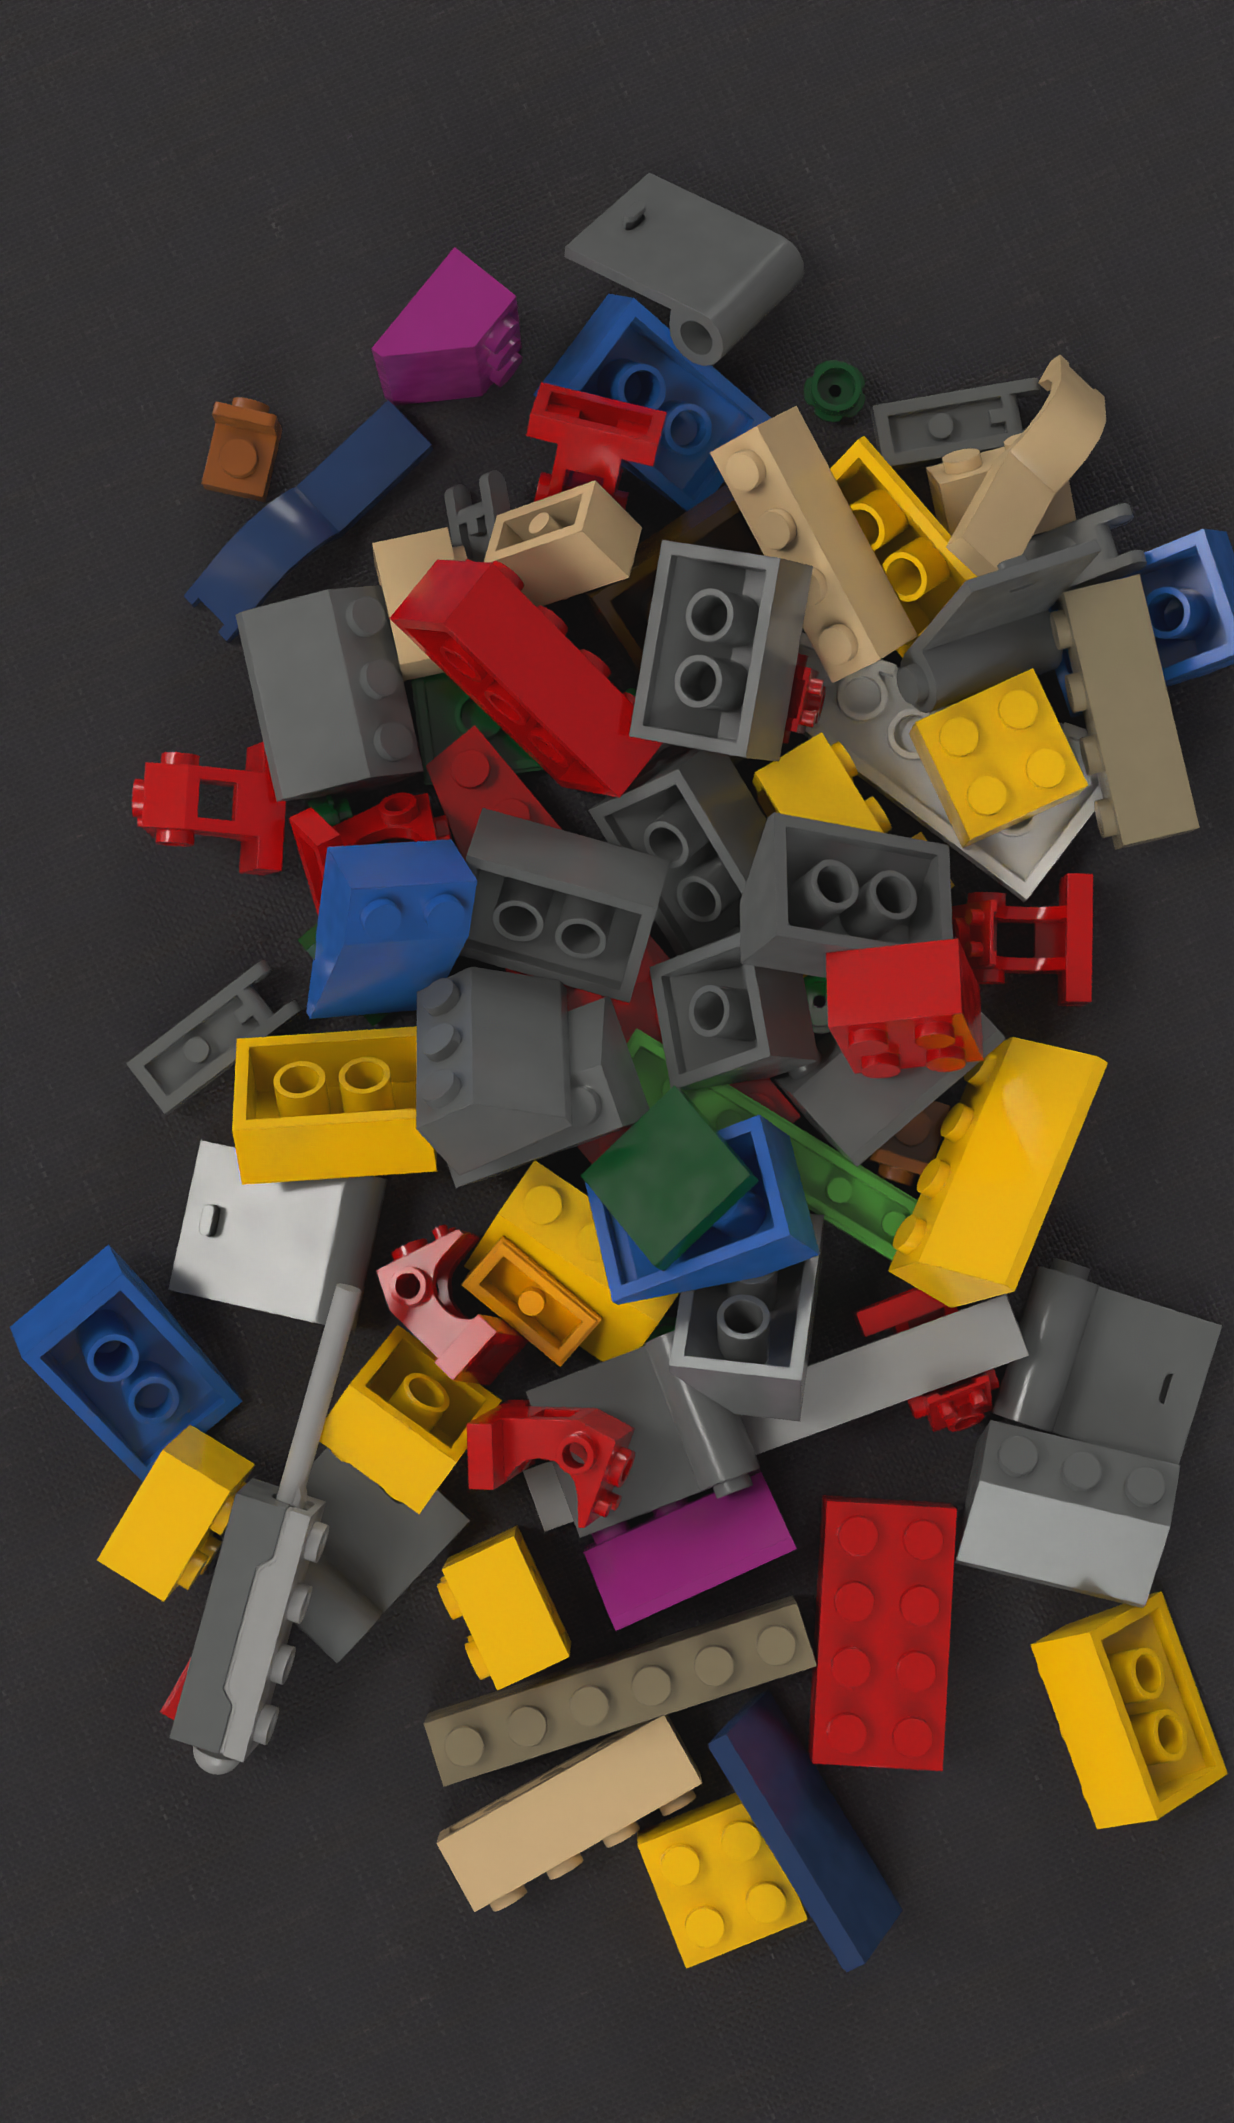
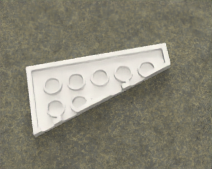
(874, 728)

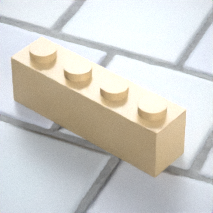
(805, 518)
(569, 1810)

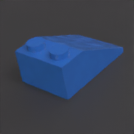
(633, 360)
(1189, 607)
(388, 925)
(752, 1239)
(122, 1361)

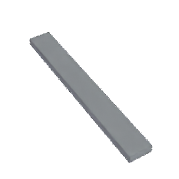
(860, 1384)

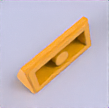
(531, 1300)

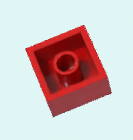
(904, 1007)

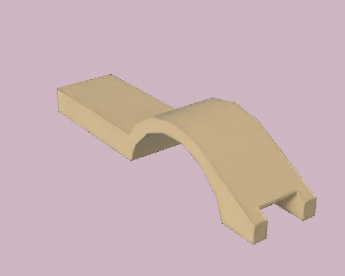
(1030, 472)

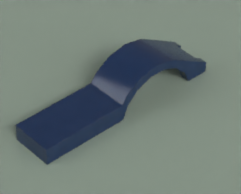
(309, 516)

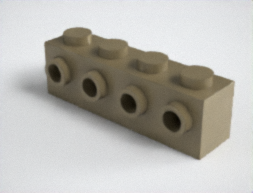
(1125, 713)

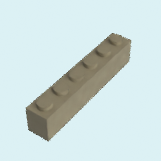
(619, 1690)

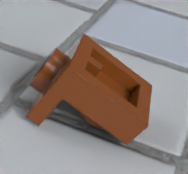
(242, 449)
(912, 1147)

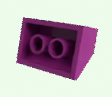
(450, 337)
(685, 1550)

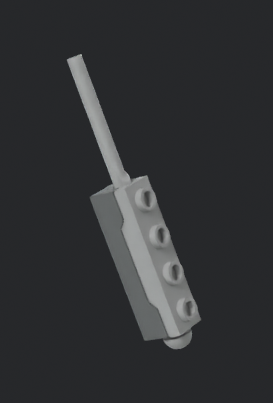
(261, 1583)

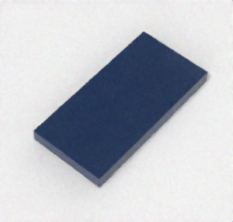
(806, 1830)

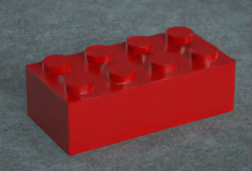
(526, 674)
(882, 1633)

